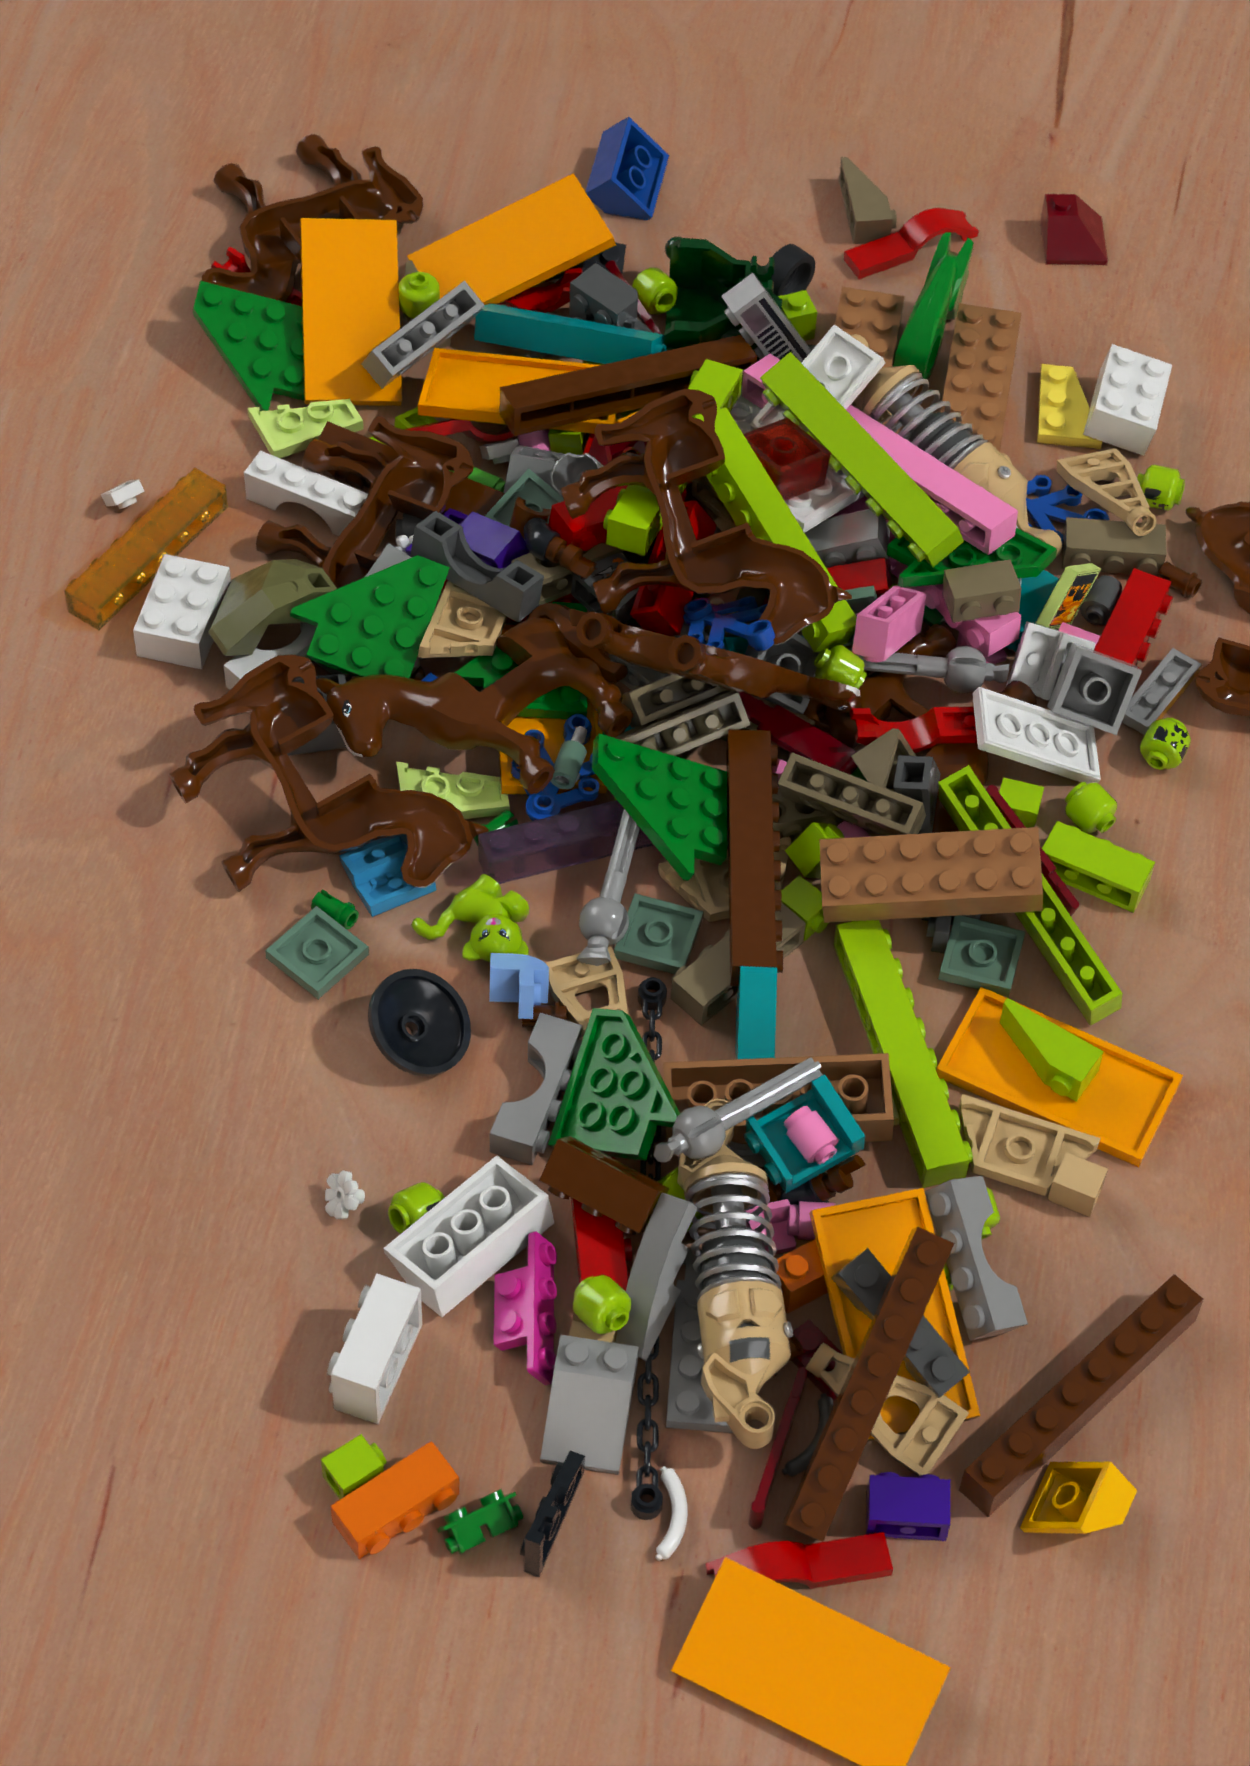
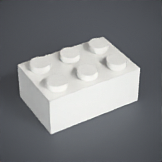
(1127, 399)
(181, 611)
(375, 1348)

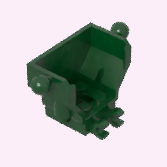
(702, 277)

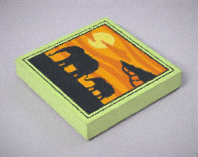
(1068, 595)

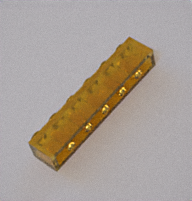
(137, 555)

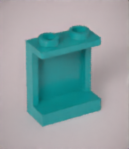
(783, 1160)

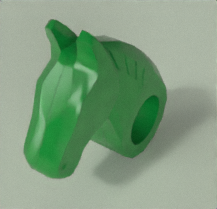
(934, 306)

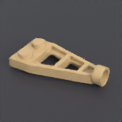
(1085, 469)
(572, 977)
(929, 1433)

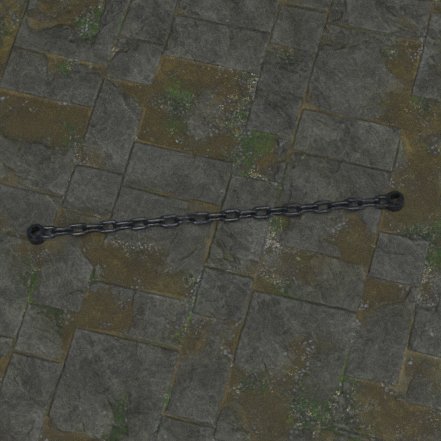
(641, 1509)

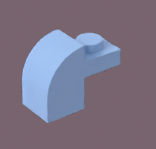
(518, 980)

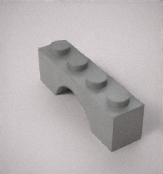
(523, 1124)
(985, 1300)

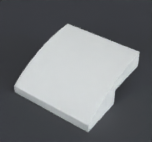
(1042, 657)

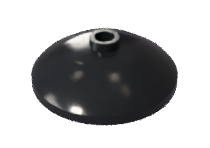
(430, 1011)

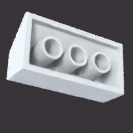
(470, 1234)

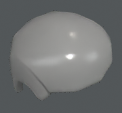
(569, 467)

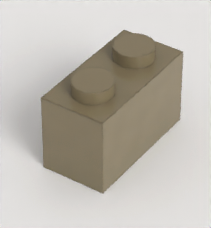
(981, 591)

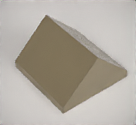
(880, 757)

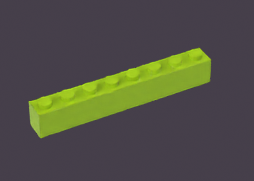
(862, 460)
(754, 499)
(637, 515)
(1050, 929)
(892, 1028)

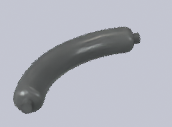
(800, 1463)

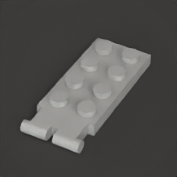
(687, 1401)

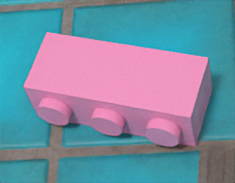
(888, 623)

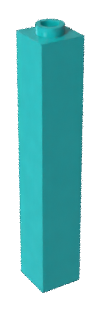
(563, 335)

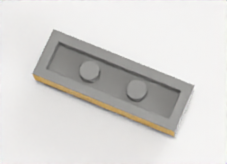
(1161, 690)

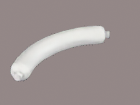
(678, 1517)

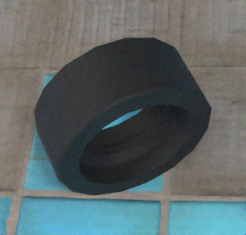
(792, 270)

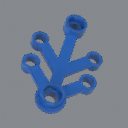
(1044, 506)
(702, 613)
(549, 794)

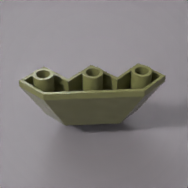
(262, 599)

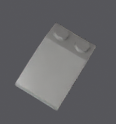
(590, 1402)

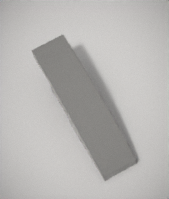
(655, 1271)

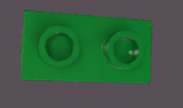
(465, 1526)

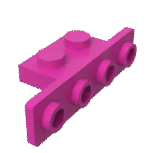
(526, 1308)

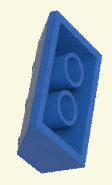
(627, 172)

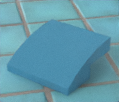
(378, 874)

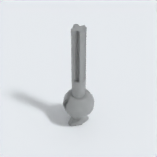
(962, 668)
(605, 918)
(701, 1131)

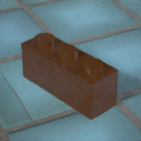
(601, 1185)

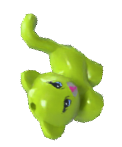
(494, 917)

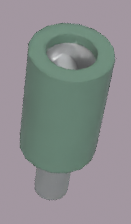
(570, 760)

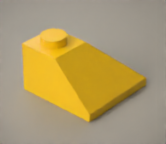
(1079, 1499)

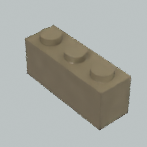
(1112, 546)
(665, 697)

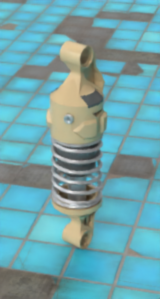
(947, 440)
(740, 1292)

